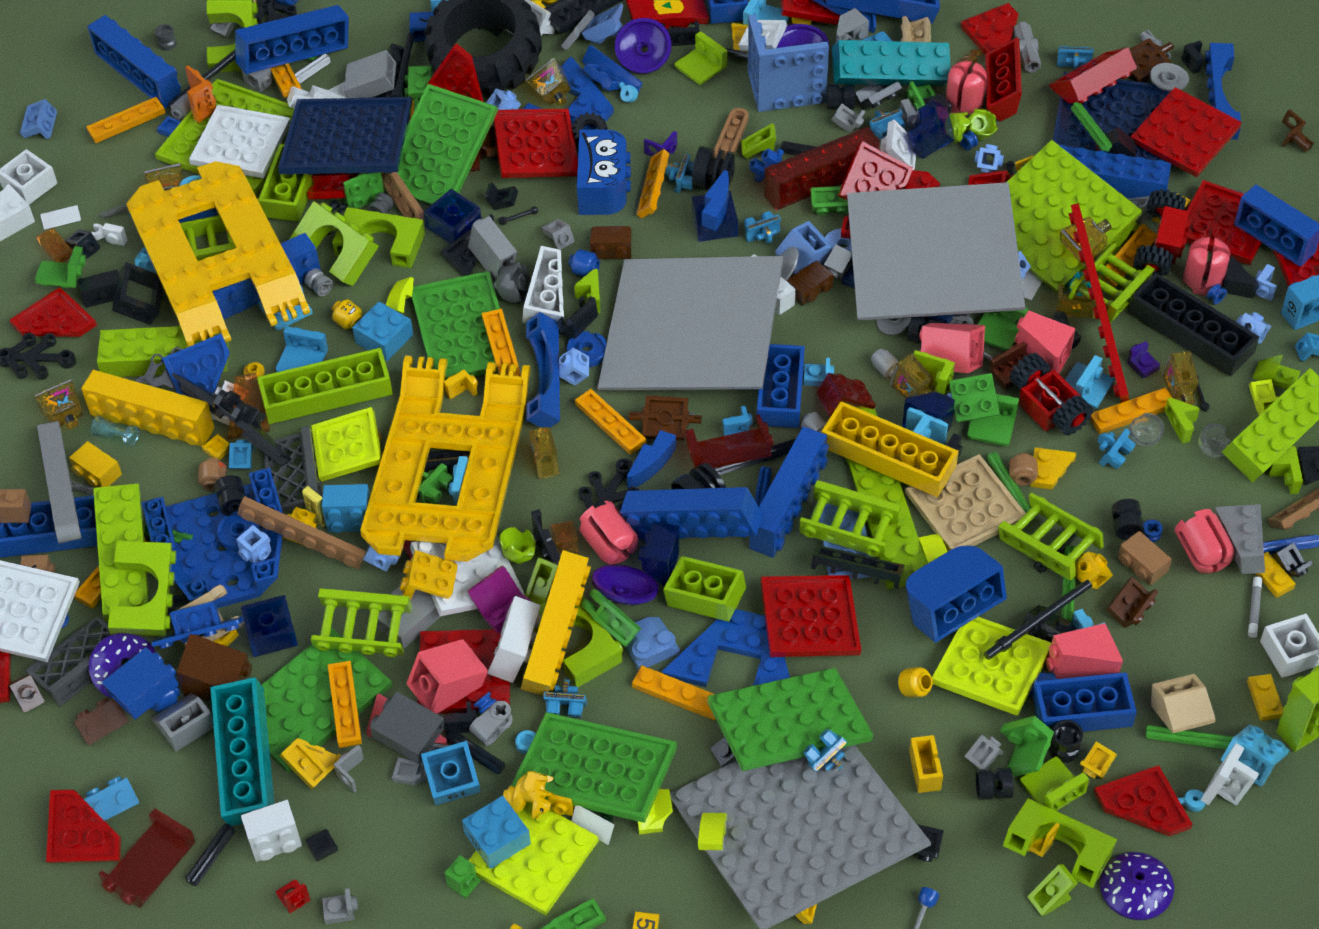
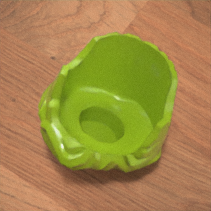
(959, 124)
(982, 124)
(517, 545)

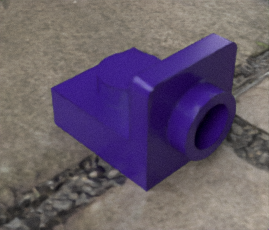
(1142, 361)

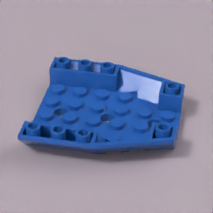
(199, 561)

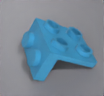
(302, 348)

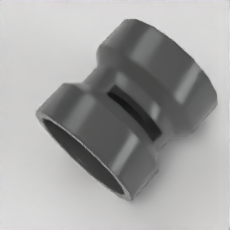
(165, 37)
(382, 203)

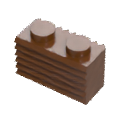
(811, 282)

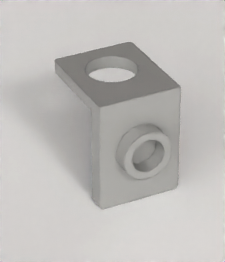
(345, 764)

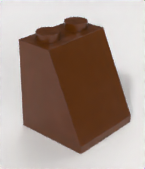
(209, 665)

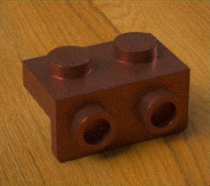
(1003, 364)

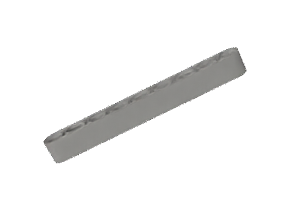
(58, 482)

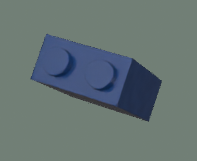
(141, 682)

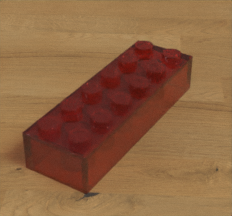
(819, 167)

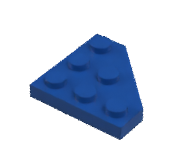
(199, 363)

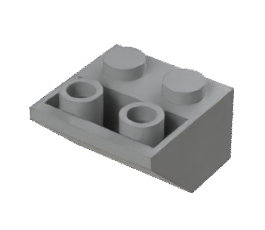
(852, 26)
(184, 721)

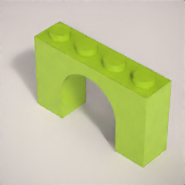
(227, 11)
(406, 230)
(357, 247)
(151, 617)
(597, 656)
(1091, 845)

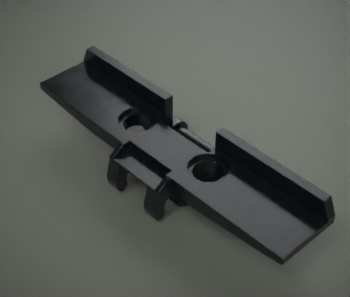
(243, 415)

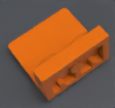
(200, 95)

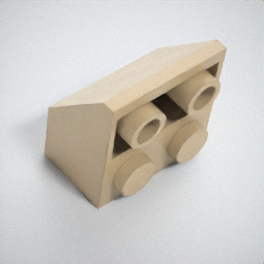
(1182, 703)

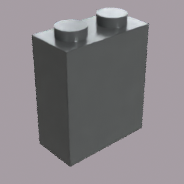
(407, 727)

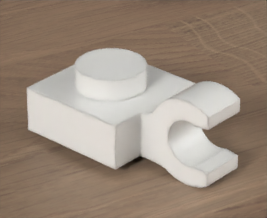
(112, 233)

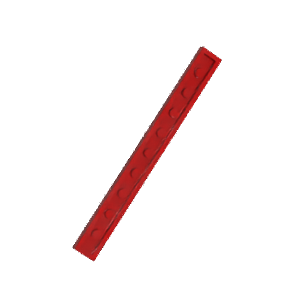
(1100, 310)

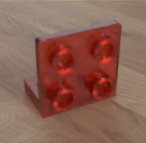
(839, 388)

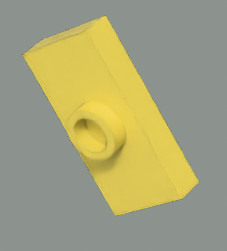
(313, 504)

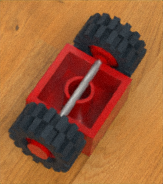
(1170, 234)
(1048, 396)

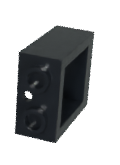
(126, 305)

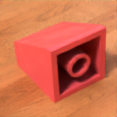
(1047, 338)
(956, 343)
(1083, 653)
(445, 675)

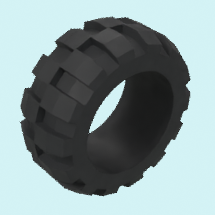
(494, 71)

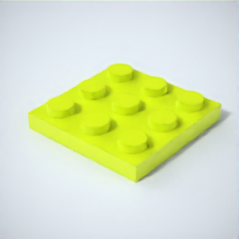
(346, 444)

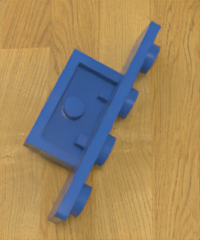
(606, 71)
(196, 620)

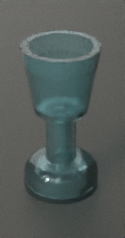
(106, 428)

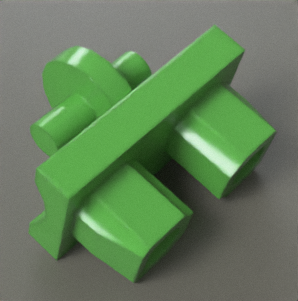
(432, 482)

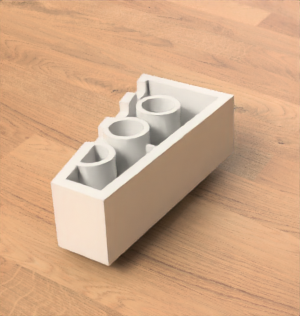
(545, 286)

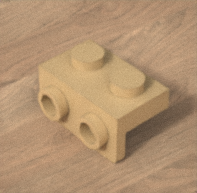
(916, 31)

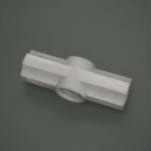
(1028, 47)

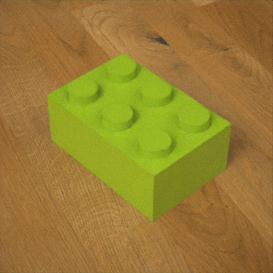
(705, 588)

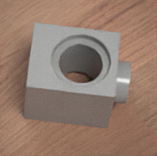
(258, 80)
(839, 261)

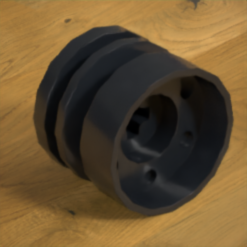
(708, 168)
(699, 478)

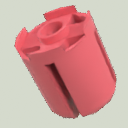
(966, 89)
(1198, 266)
(608, 533)
(1205, 542)

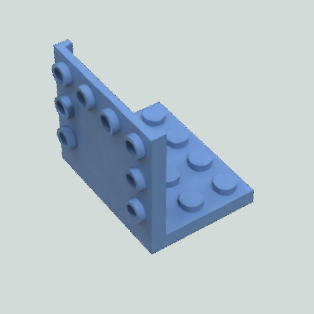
(786, 74)

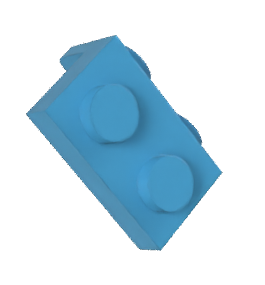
(113, 799)

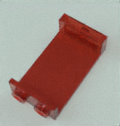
(731, 448)
(149, 860)

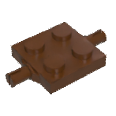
(1146, 56)
(665, 414)

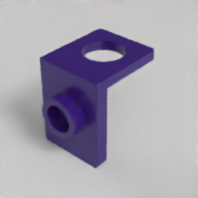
(669, 145)

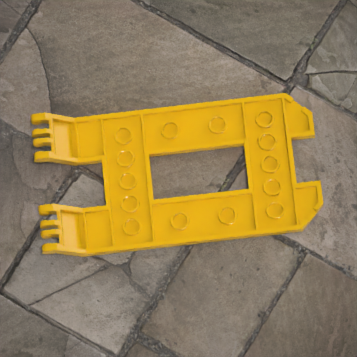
(190, 281)
(416, 428)

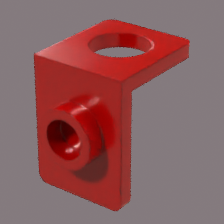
(295, 898)

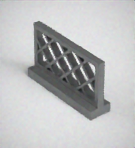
(308, 463)
(78, 678)

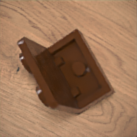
(611, 242)

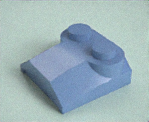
(604, 25)
(652, 643)

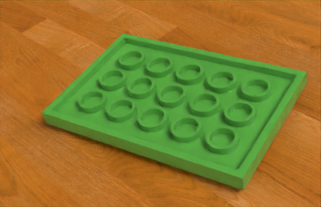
(443, 142)
(453, 323)
(301, 698)
(786, 716)
(599, 765)

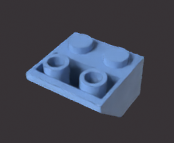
(809, 243)

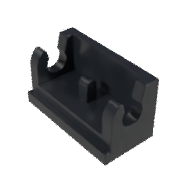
(683, 36)
(98, 288)
(580, 319)

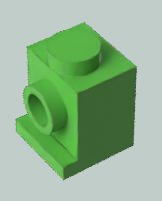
(462, 877)

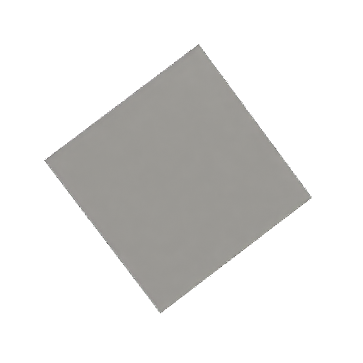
(934, 251)
(692, 324)
(800, 831)

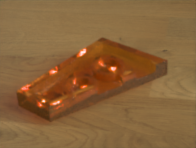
(249, 390)

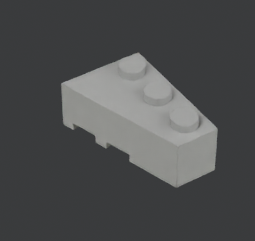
(1244, 529)

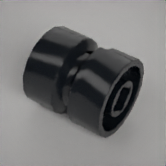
(838, 96)
(915, 327)
(229, 493)
(1127, 518)
(1066, 741)
(986, 783)

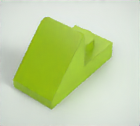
(759, 141)
(589, 287)
(1280, 375)
(1181, 418)
(1289, 468)
(541, 581)
(1053, 890)

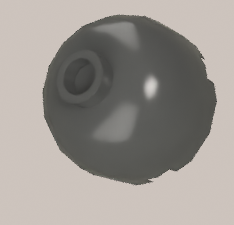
(513, 283)

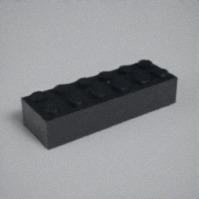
(1193, 324)

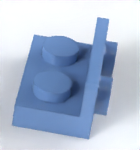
(39, 119)

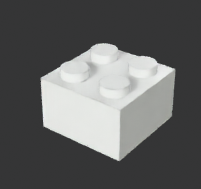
(28, 176)
(1292, 645)
(271, 831)

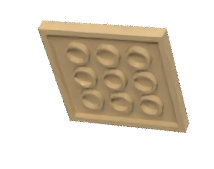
(968, 505)

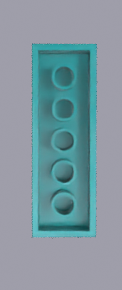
(890, 62)
(241, 749)

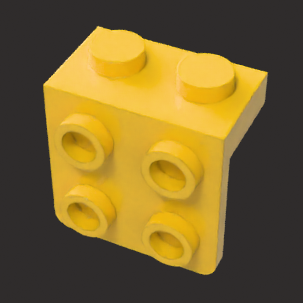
(428, 575)

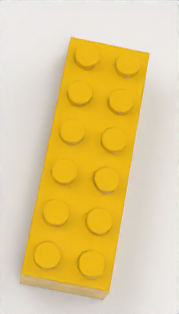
(148, 408)
(890, 449)
(553, 628)

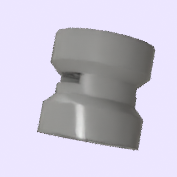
(316, 280)

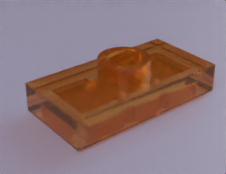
(54, 245)

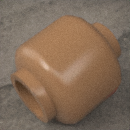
(1023, 469)
(209, 472)

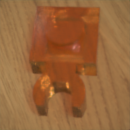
(565, 536)

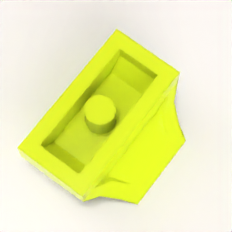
(658, 814)

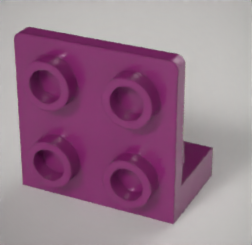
(494, 597)

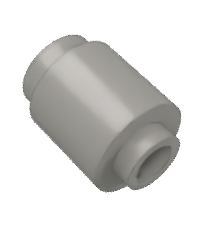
(181, 107)
(884, 362)
(813, 421)

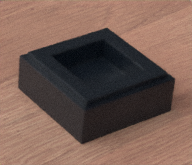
(321, 845)

